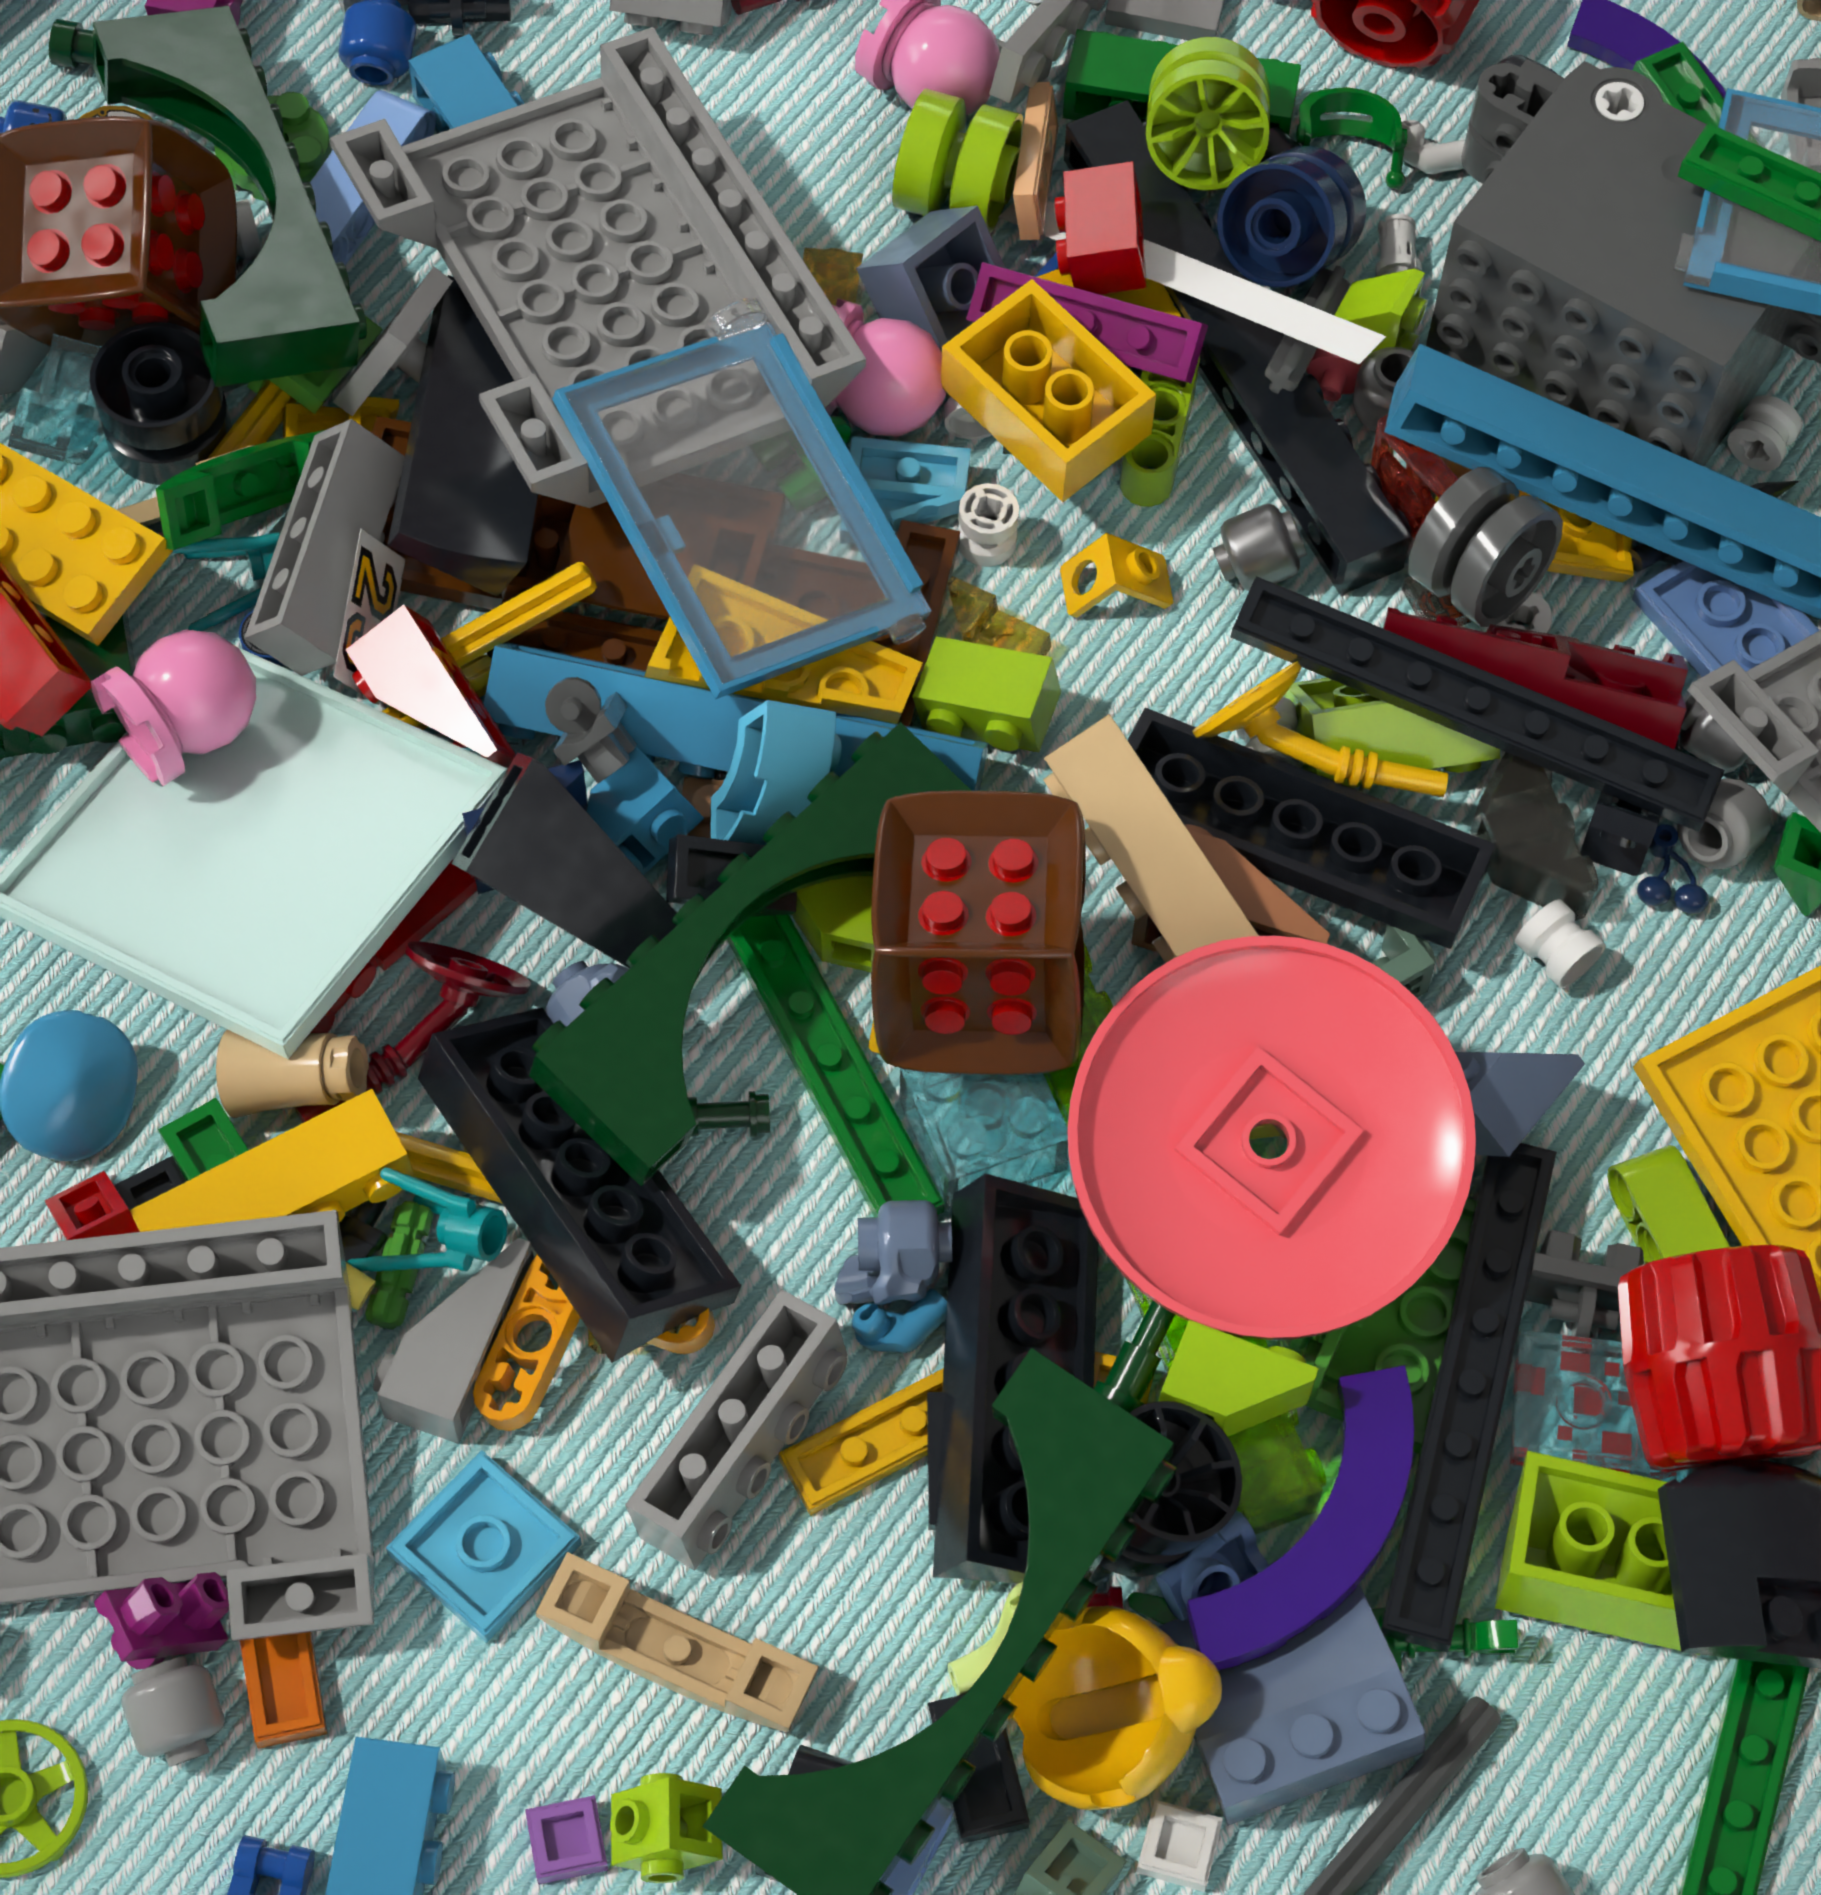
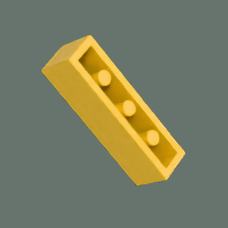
(308, 1169)

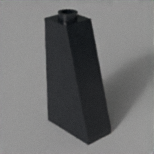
(561, 865)

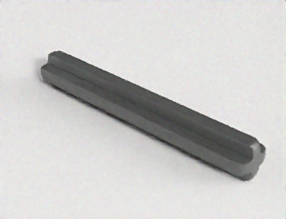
(1293, 355)
(1408, 1800)

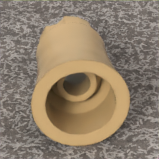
(259, 1080)

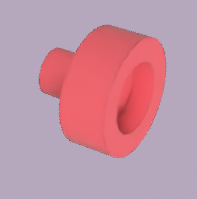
(1333, 374)

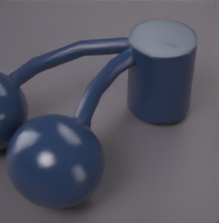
(1657, 891)

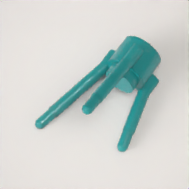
(259, 555)
(462, 1227)

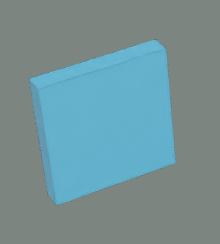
(483, 1546)

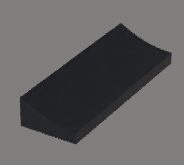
(459, 488)
(1318, 830)
(615, 1248)
(1014, 1284)

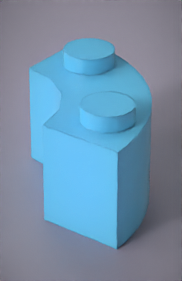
(774, 767)

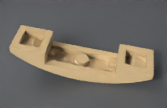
(674, 1648)

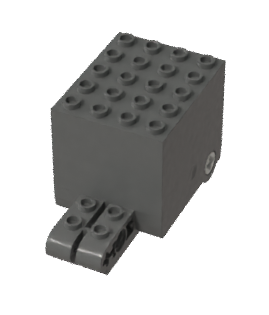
(1571, 259)

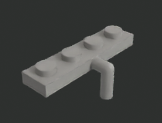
(1037, 44)

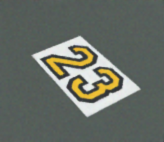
(370, 599)

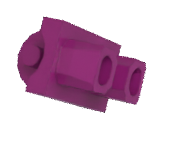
(165, 1618)

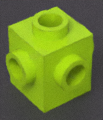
(661, 1828)

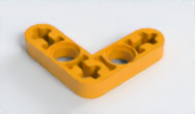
(540, 1302)

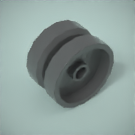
(1485, 546)

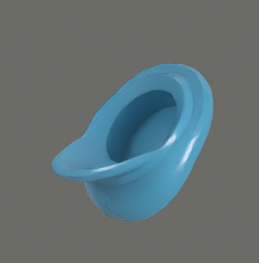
(68, 1085)

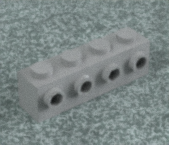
(303, 600)
(738, 1430)

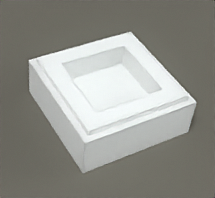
(1179, 1845)

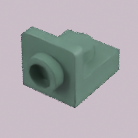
(1407, 960)
(1072, 1866)

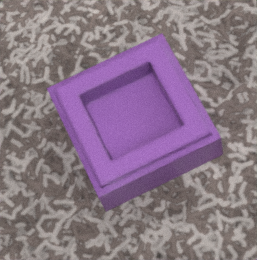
(566, 1840)

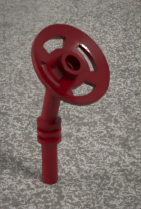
(464, 980)

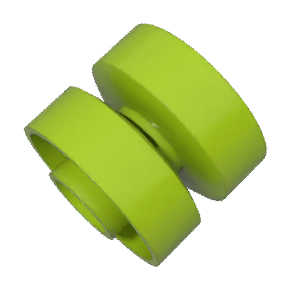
(1208, 113)
(943, 158)

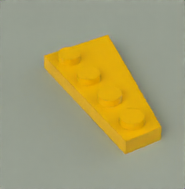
(856, 682)

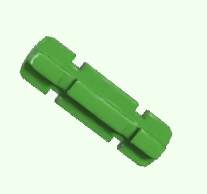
(389, 1304)

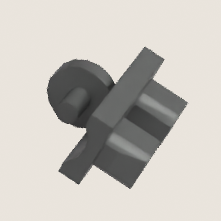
(589, 729)
(1579, 1289)

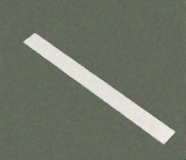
(1244, 298)

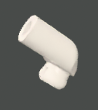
(1428, 156)

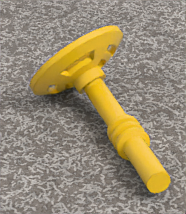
(1258, 716)

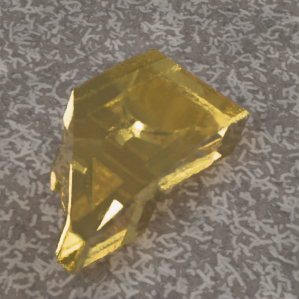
(984, 624)

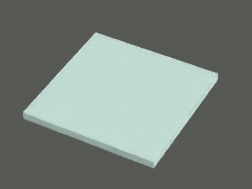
(258, 868)

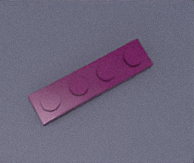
(1129, 331)

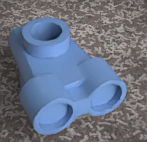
(1213, 1566)

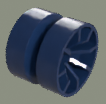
(1291, 216)

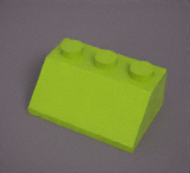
(1353, 719)
(1588, 1551)

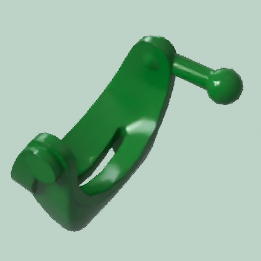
(1380, 124)

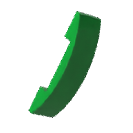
(230, 489)

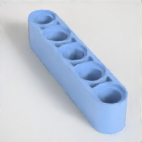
(333, 190)

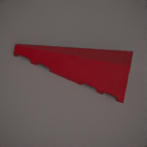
(1597, 680)

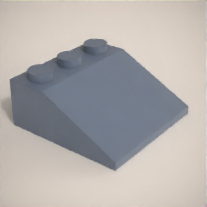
(1306, 1714)

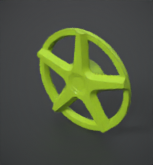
(22, 1792)

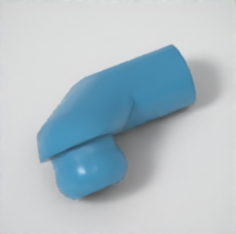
(899, 1331)

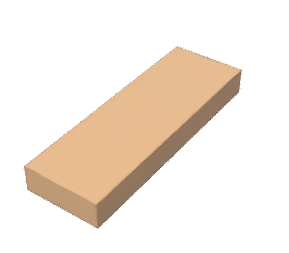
(1035, 161)

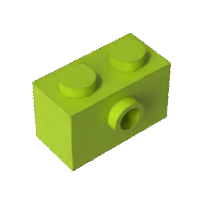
(987, 694)

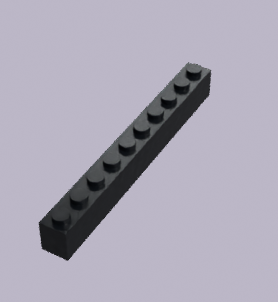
(1289, 433)

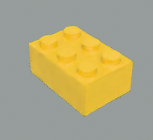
(1047, 390)

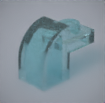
(62, 416)

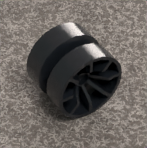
(157, 401)
(1195, 1501)

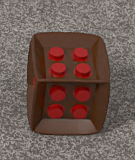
(111, 227)
(979, 932)

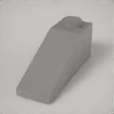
(441, 1356)

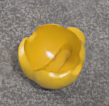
(1112, 1709)

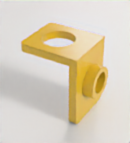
(1120, 568)

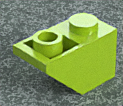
(1387, 306)
(838, 921)
(1236, 1379)

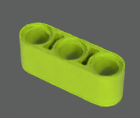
(1163, 446)
(1663, 1205)

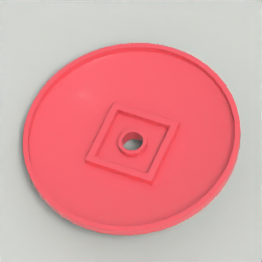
(1289, 1041)

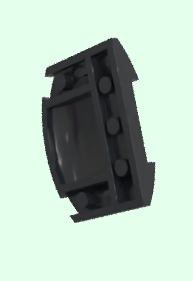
(1746, 1561)

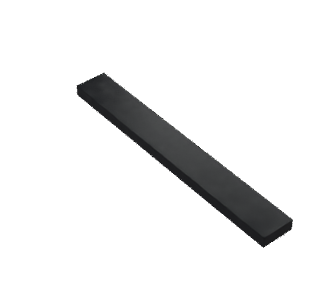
(1478, 704)
(1468, 1399)

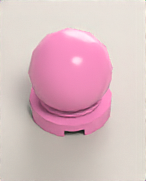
(929, 48)
(901, 375)
(183, 698)

